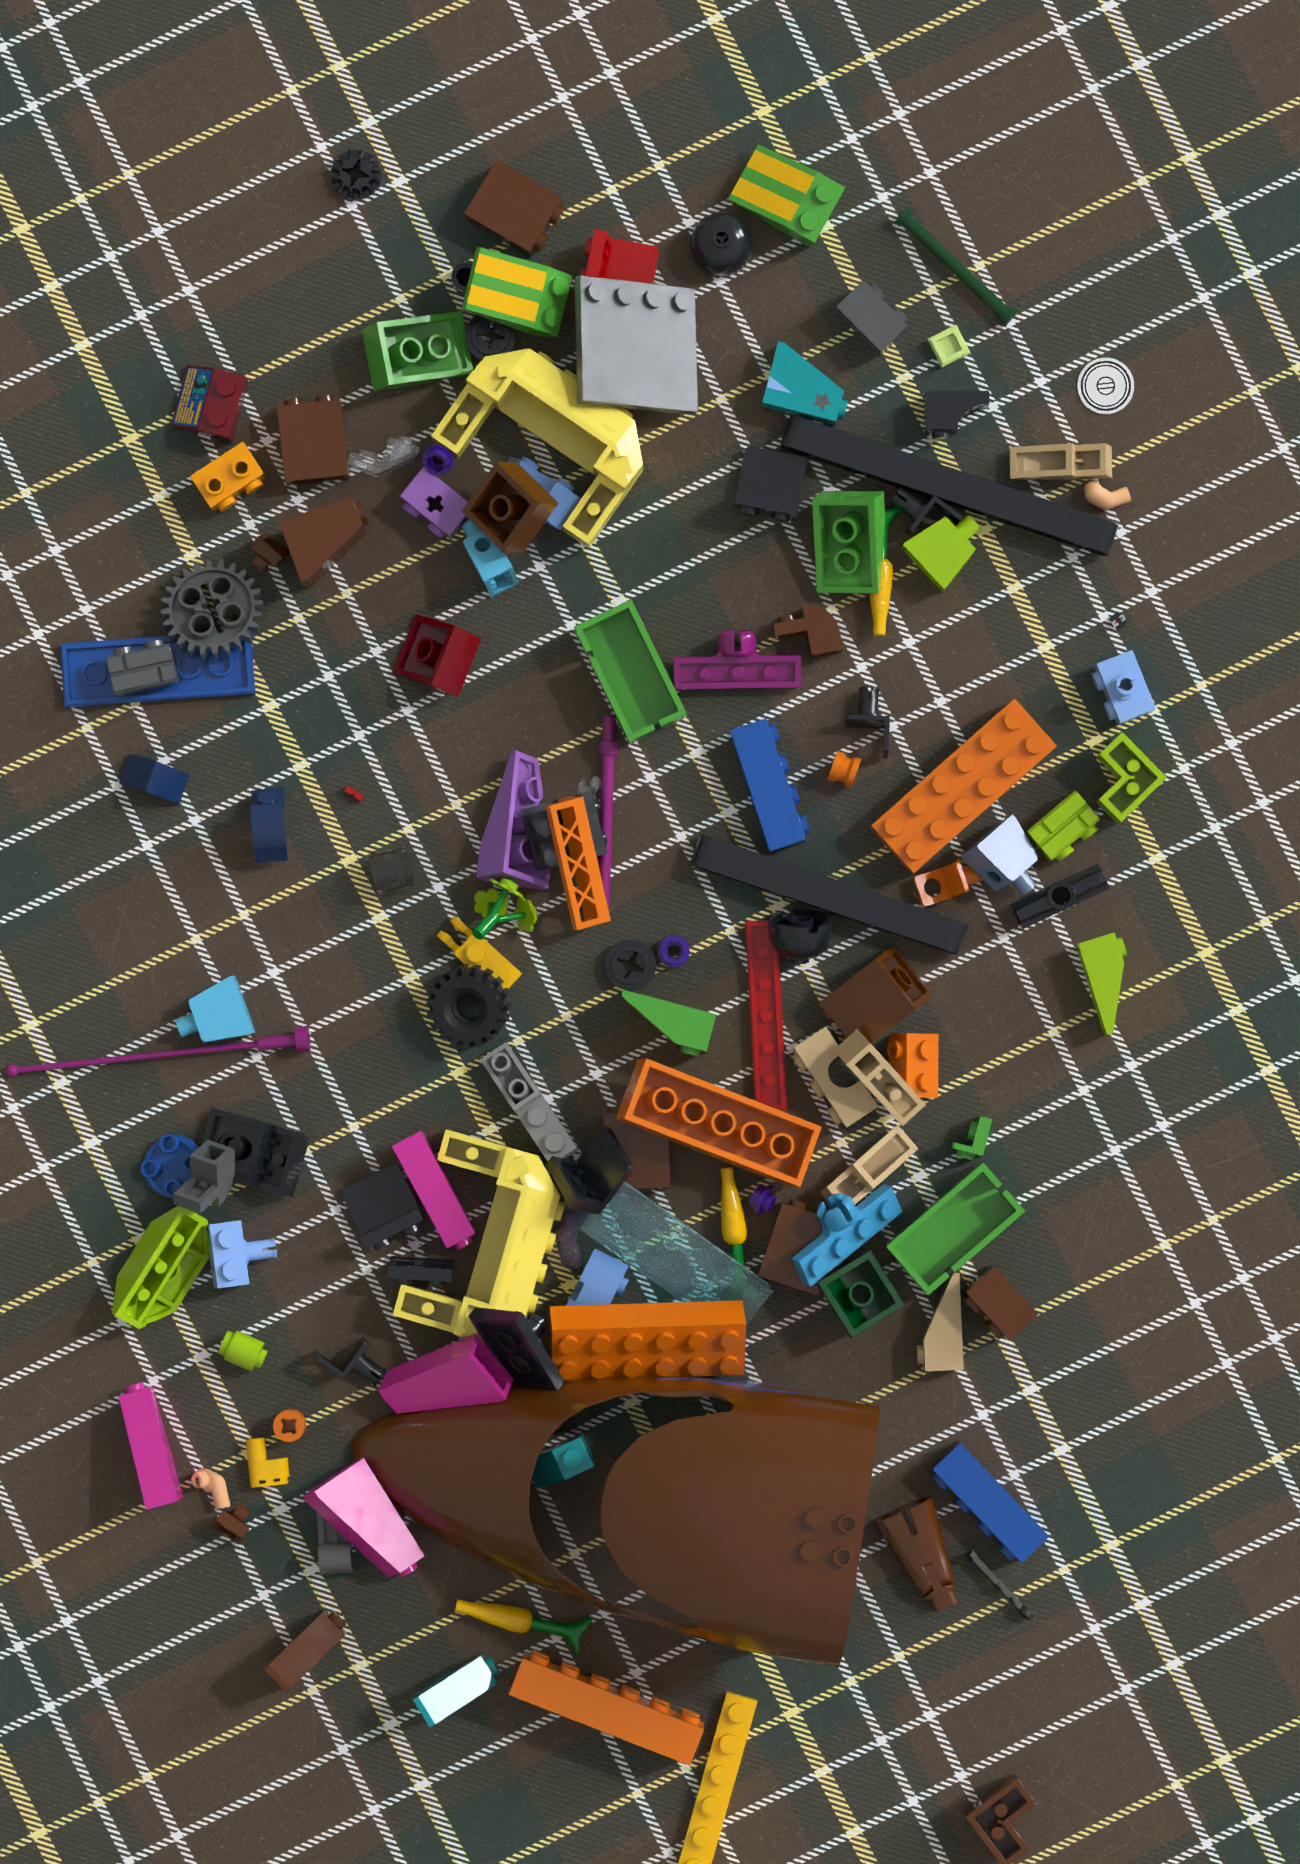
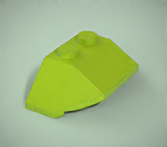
(161, 1267)

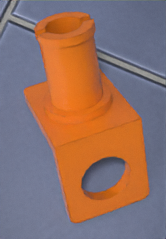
(952, 881)

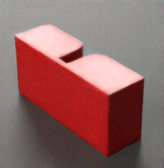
(349, 790)

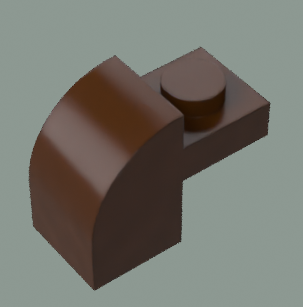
(817, 624)

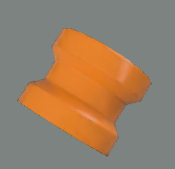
(844, 769)
(287, 1421)

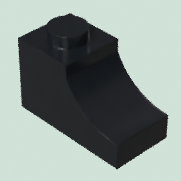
(946, 409)

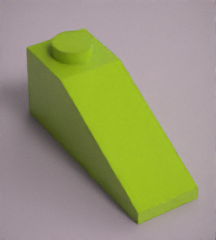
(1103, 971)

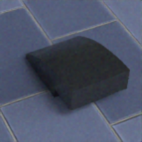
(264, 1152)

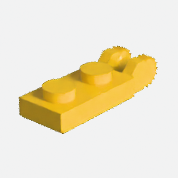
(481, 953)

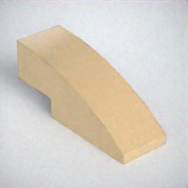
(1061, 462)
(873, 1166)

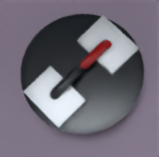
(1118, 620)

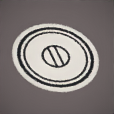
(1105, 385)

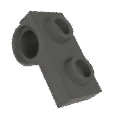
(333, 1549)

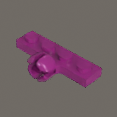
(737, 667)

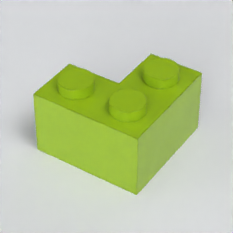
(1135, 777)

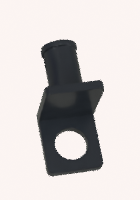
(917, 510)
(869, 717)
(355, 1362)

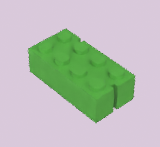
(630, 671)
(954, 1228)

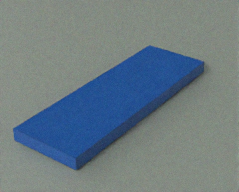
(89, 681)

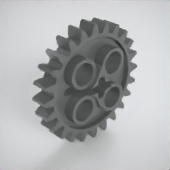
(239, 600)

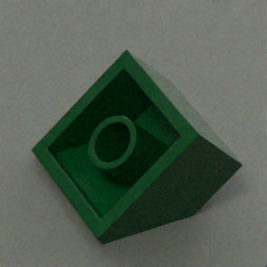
(860, 1294)

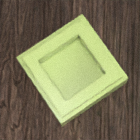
(948, 346)

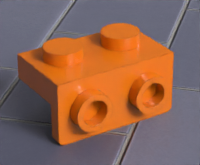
(916, 1061)

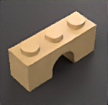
(846, 1103)

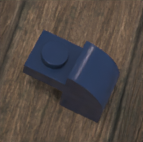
(269, 825)

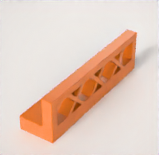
(582, 861)

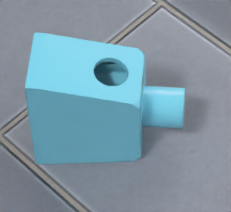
(491, 564)
(217, 1013)

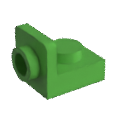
(978, 1133)

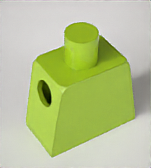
(942, 549)

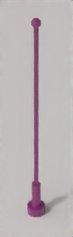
(300, 1040)

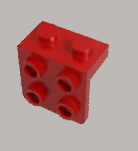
(620, 259)

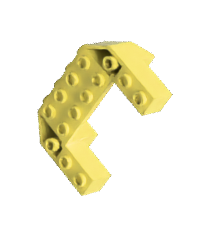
(546, 404)
(512, 1240)

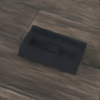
(433, 1270)

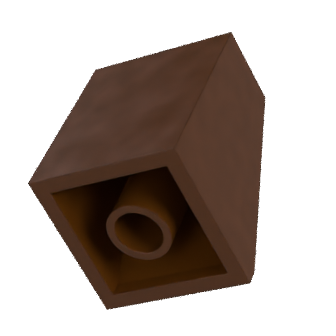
(323, 537)
(876, 997)

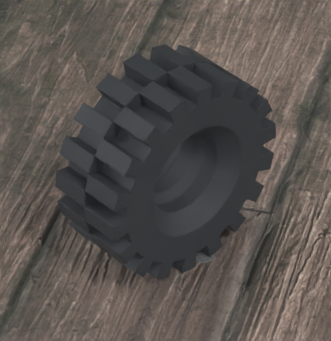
(445, 1009)

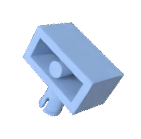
(1123, 688)
(231, 1253)

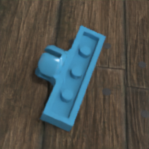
(844, 1230)

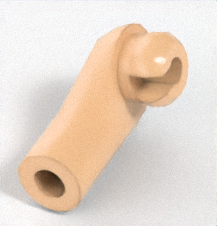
(1103, 498)
(214, 1484)

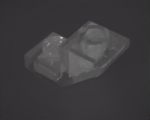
(396, 455)

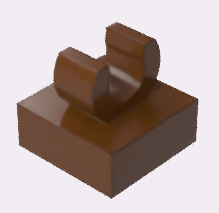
(268, 551)
(232, 1525)

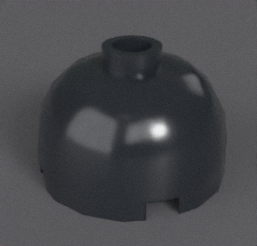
(721, 258)
(800, 935)

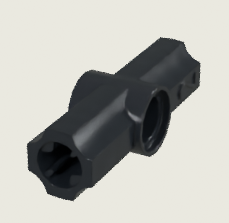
(1078, 886)

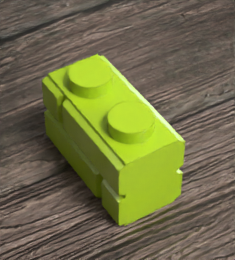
(1063, 826)

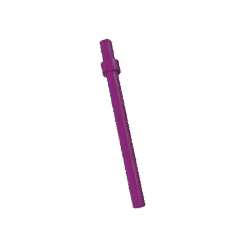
(608, 749)

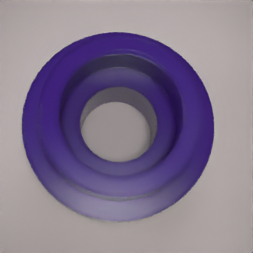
(434, 465)
(677, 941)
(762, 1199)

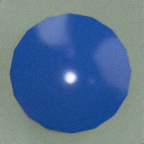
(168, 1163)

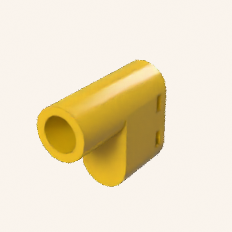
(265, 1469)

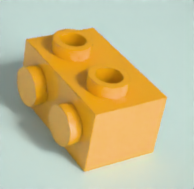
(228, 478)

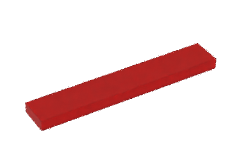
(765, 1016)

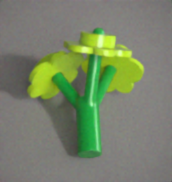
(494, 908)

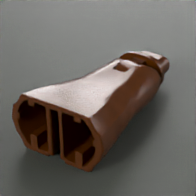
(918, 1544)

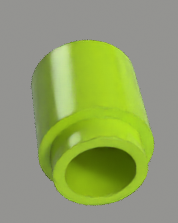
(243, 1350)

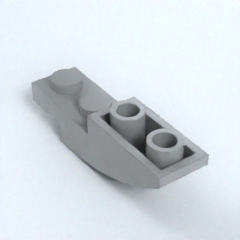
(528, 1103)

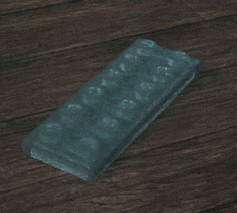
(673, 1253)

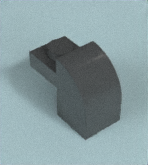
(210, 1179)

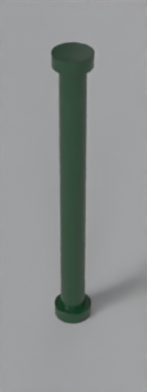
(956, 267)

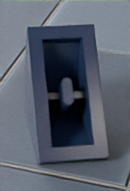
(154, 778)

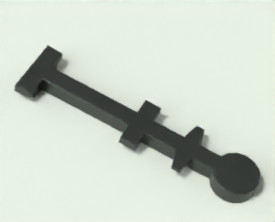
(999, 1586)

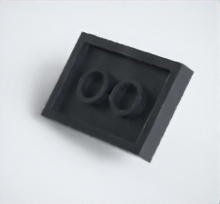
(517, 1346)

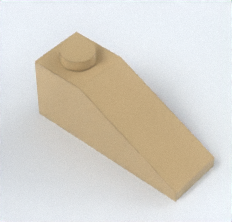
(879, 1077)
(943, 1336)

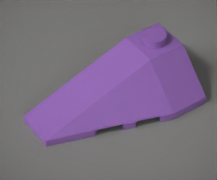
(504, 844)

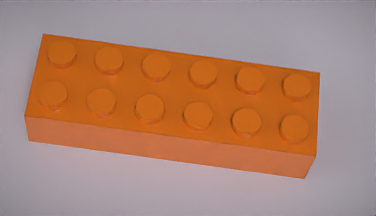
(963, 786)
(718, 1123)
(648, 1339)
(606, 1707)

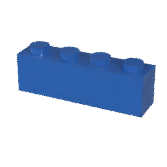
(768, 786)
(989, 1502)

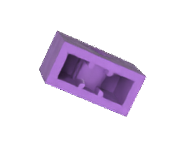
(429, 487)

